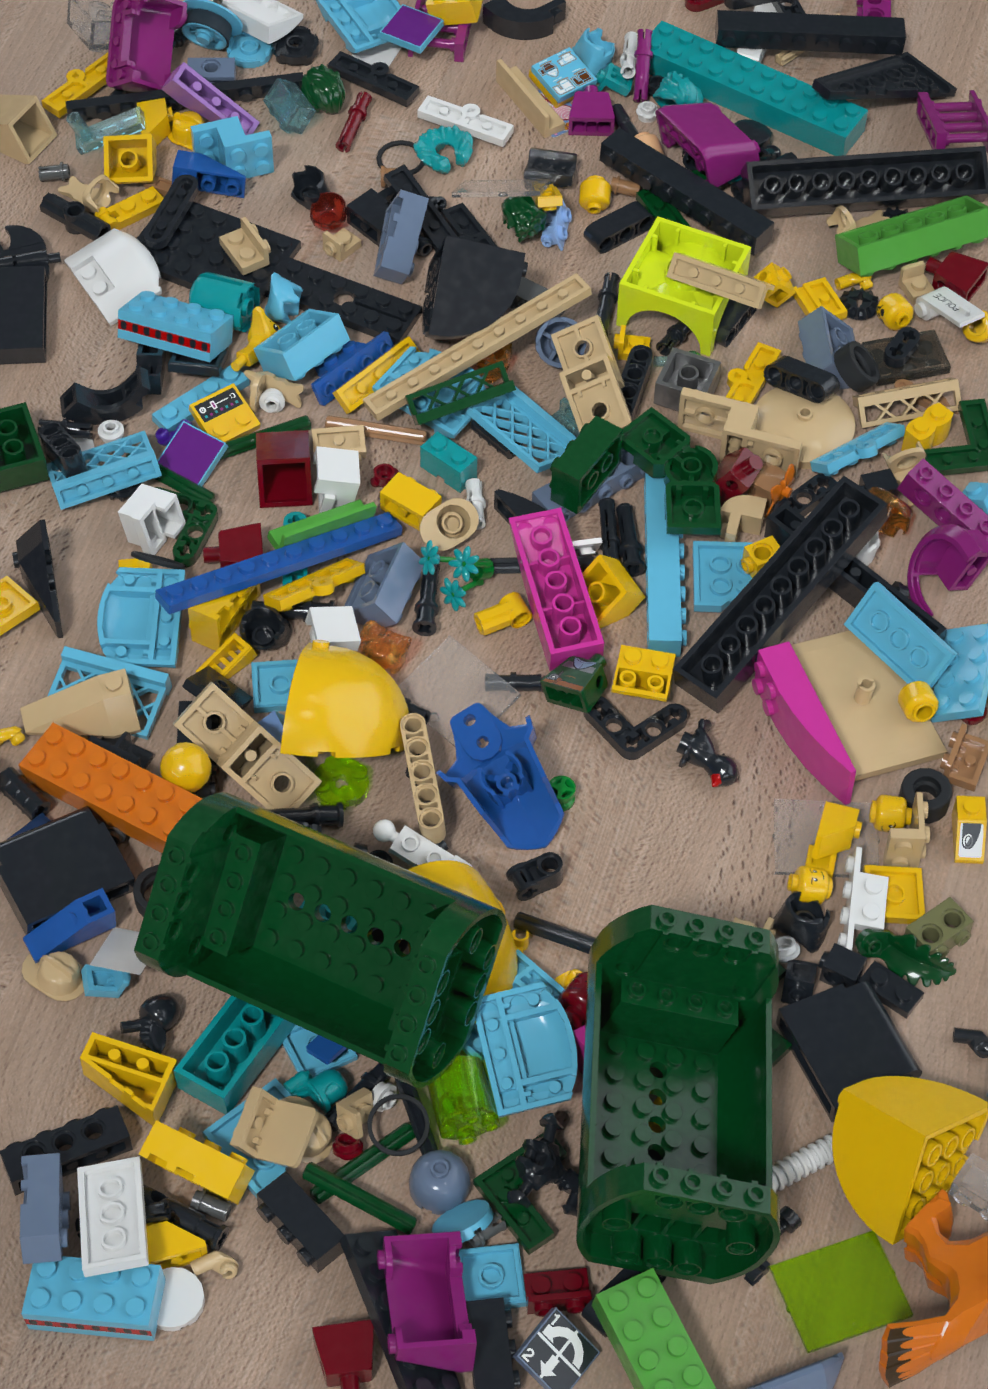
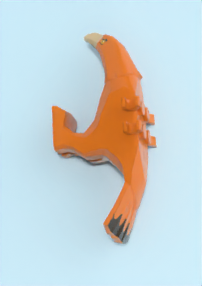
(950, 1269)

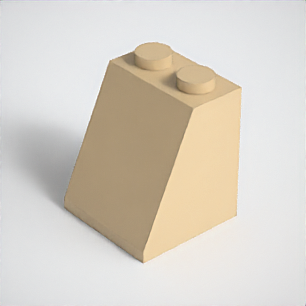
(24, 127)

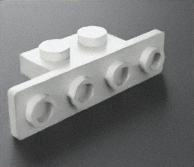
(865, 900)

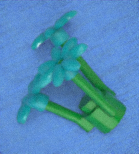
(467, 565)

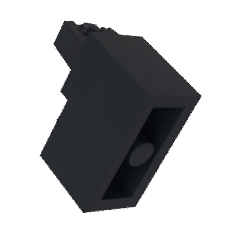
(368, 213)

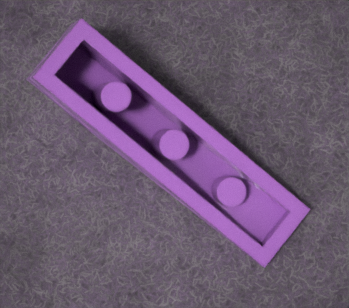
(204, 98)

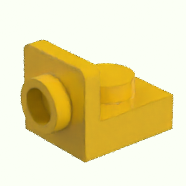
(625, 343)

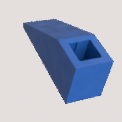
(211, 174)
(72, 925)

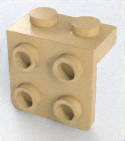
(908, 846)
(274, 1129)

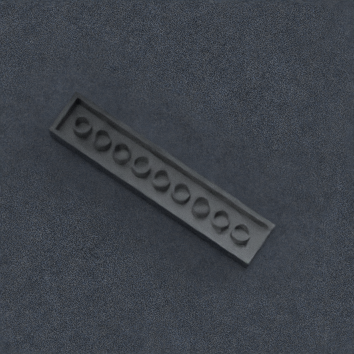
(865, 181)
(780, 593)

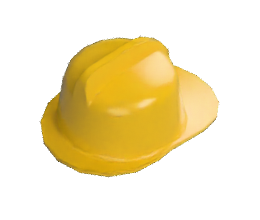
(181, 128)

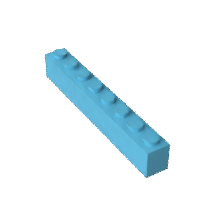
(662, 575)

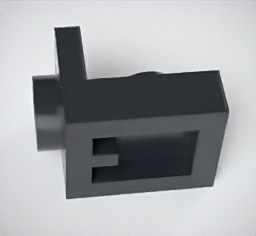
(798, 981)

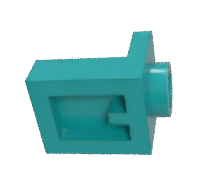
(613, 79)

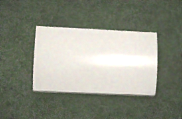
(264, 18)

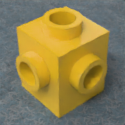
(781, 279)

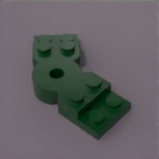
(687, 472)

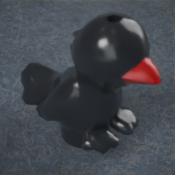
(701, 752)

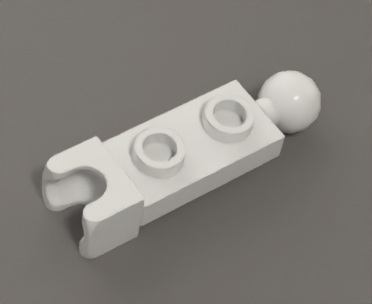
(410, 845)

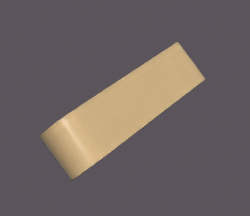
(419, 767)

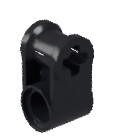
(534, 878)

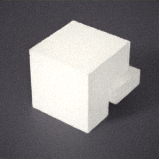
(336, 477)
(151, 517)
(334, 625)

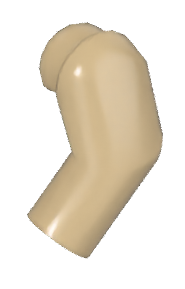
(217, 1262)

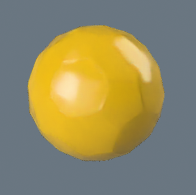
(186, 766)

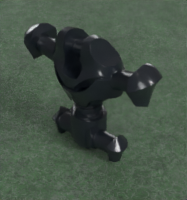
(543, 1166)

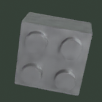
(687, 371)

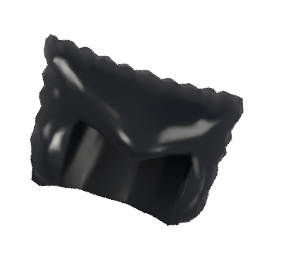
(308, 185)
(264, 628)
(803, 921)

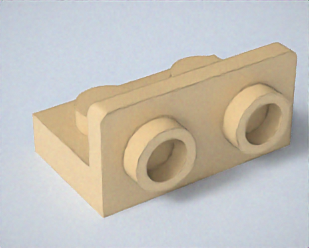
(246, 247)

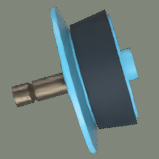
(210, 24)

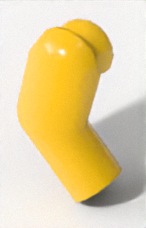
(853, 279)
(13, 734)

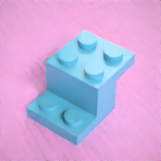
(230, 146)

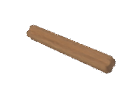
(381, 431)

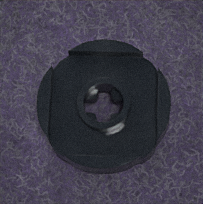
(295, 55)

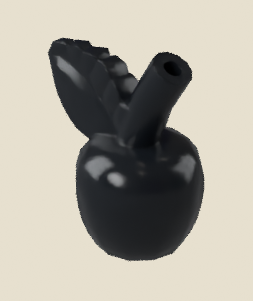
(155, 1019)

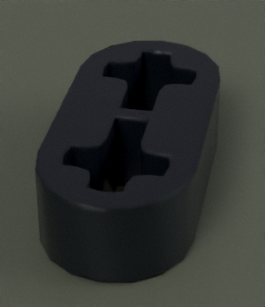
(897, 345)

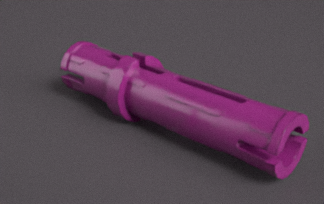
(643, 55)

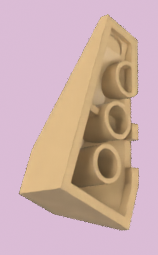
(93, 707)

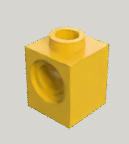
(757, 555)

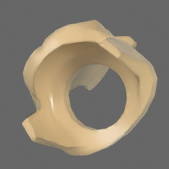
(87, 195)
(847, 223)
(265, 380)
(901, 466)

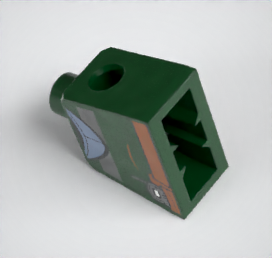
(576, 683)

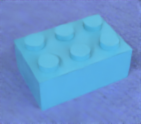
(302, 344)

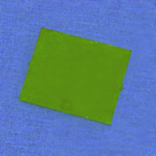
(840, 1291)

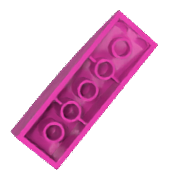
(555, 587)
(802, 719)

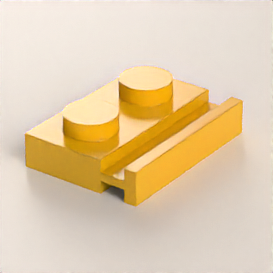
(817, 294)

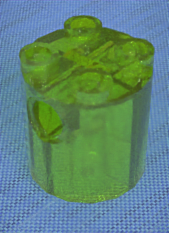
(464, 1101)

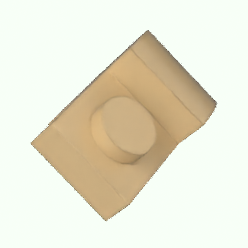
(742, 514)

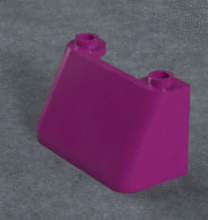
(142, 43)
(708, 138)
(427, 1301)

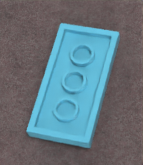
(899, 637)
(964, 684)

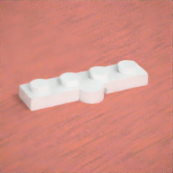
(466, 119)

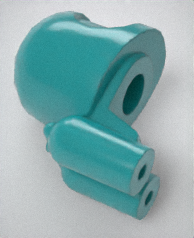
(323, 1088)

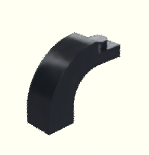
(523, 23)
(97, 406)

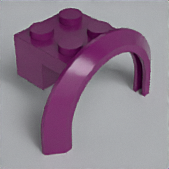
(951, 554)

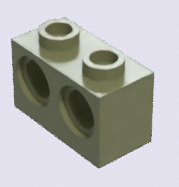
(934, 927)

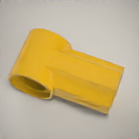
(510, 611)

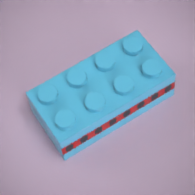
(175, 326)
(98, 1305)

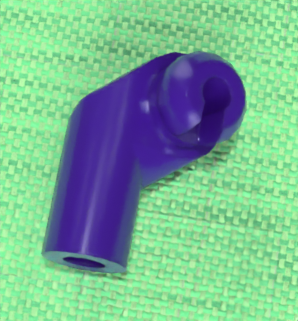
(164, 436)

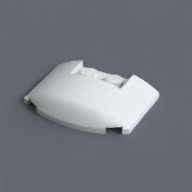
(114, 271)

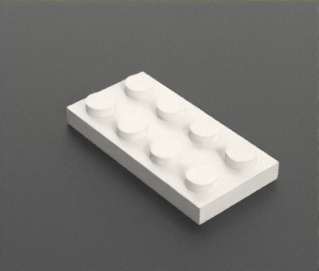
(112, 1217)

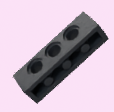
(84, 1151)

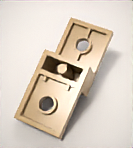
(591, 377)
(736, 427)
(246, 750)

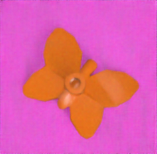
(783, 490)

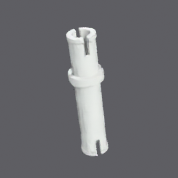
(627, 59)

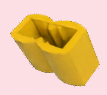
(928, 429)

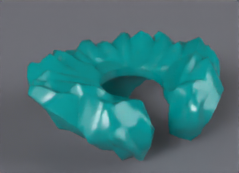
(436, 139)

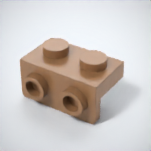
(966, 759)

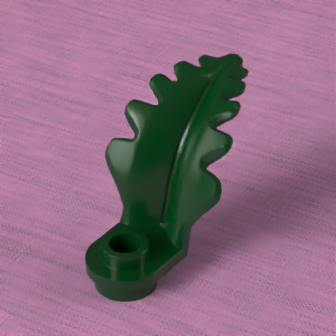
(904, 956)

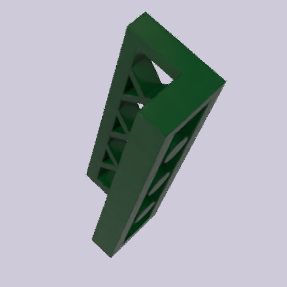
(463, 402)

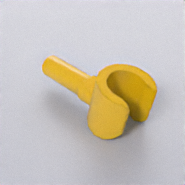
(521, 944)

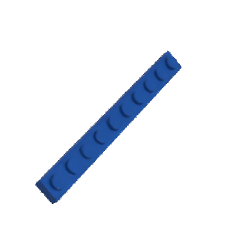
(277, 563)

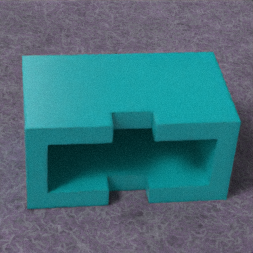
(448, 460)

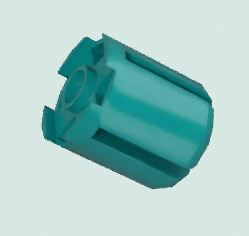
(226, 294)

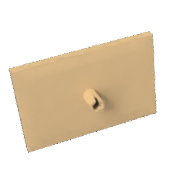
(864, 706)

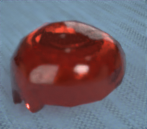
(328, 212)

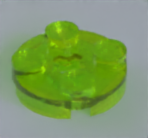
(342, 769)

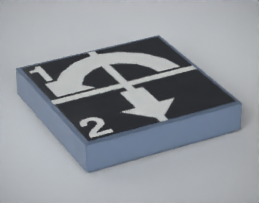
(556, 1352)

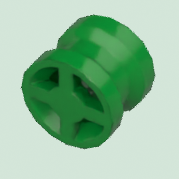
(565, 786)

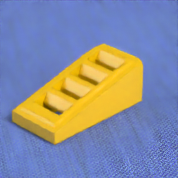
(228, 649)

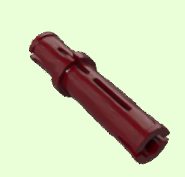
(357, 115)

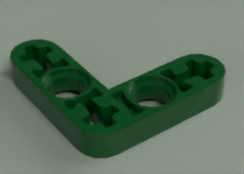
(194, 521)

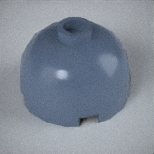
(544, 343)
(439, 1181)

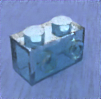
(289, 106)

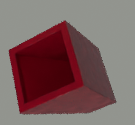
(283, 469)

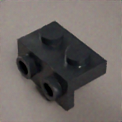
(551, 165)

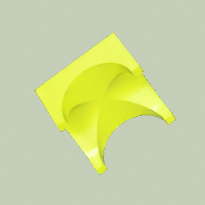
(648, 288)

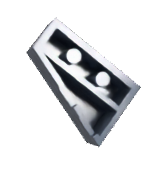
(400, 237)
(44, 1209)

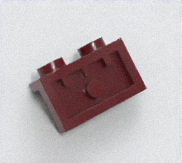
(560, 1289)

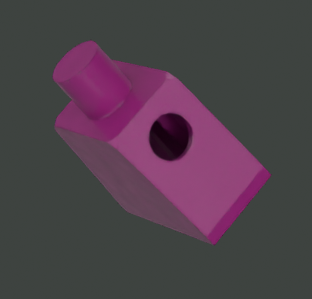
(591, 113)

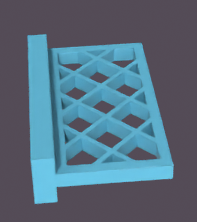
(530, 420)
(110, 477)
(140, 677)

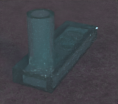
(92, 137)

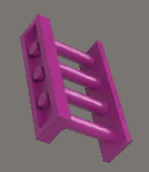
(455, 44)
(936, 125)

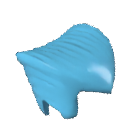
(594, 51)
(283, 299)

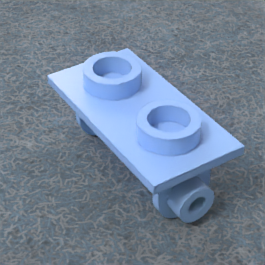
(556, 227)

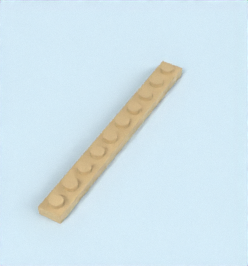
(478, 345)

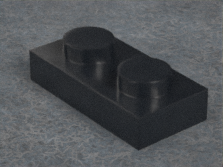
(892, 989)

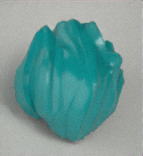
(677, 90)

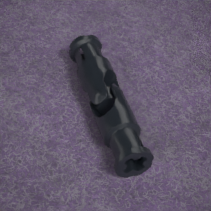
(190, 1219)

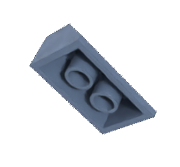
(821, 337)
(385, 585)

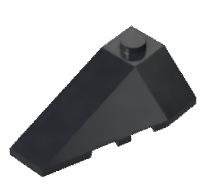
(37, 572)

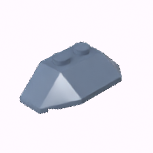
(813, 1376)

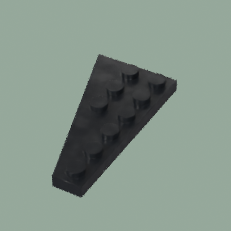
(886, 78)

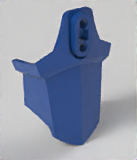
(504, 778)

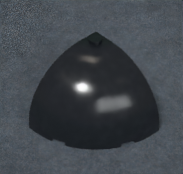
(469, 287)

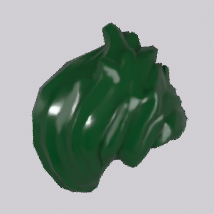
(323, 89)
(523, 217)

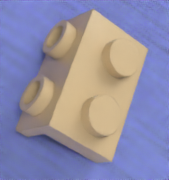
(341, 438)

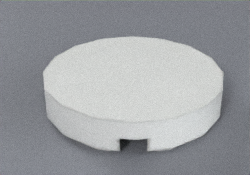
(181, 1299)

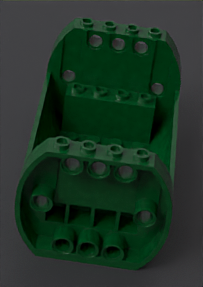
(231, 922)
(698, 1008)

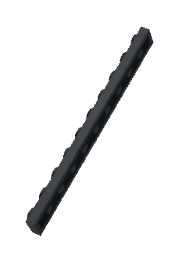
(236, 90)

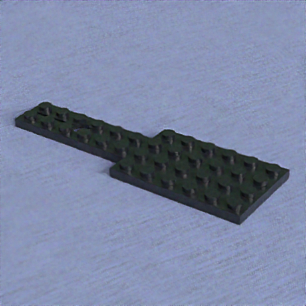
(197, 250)

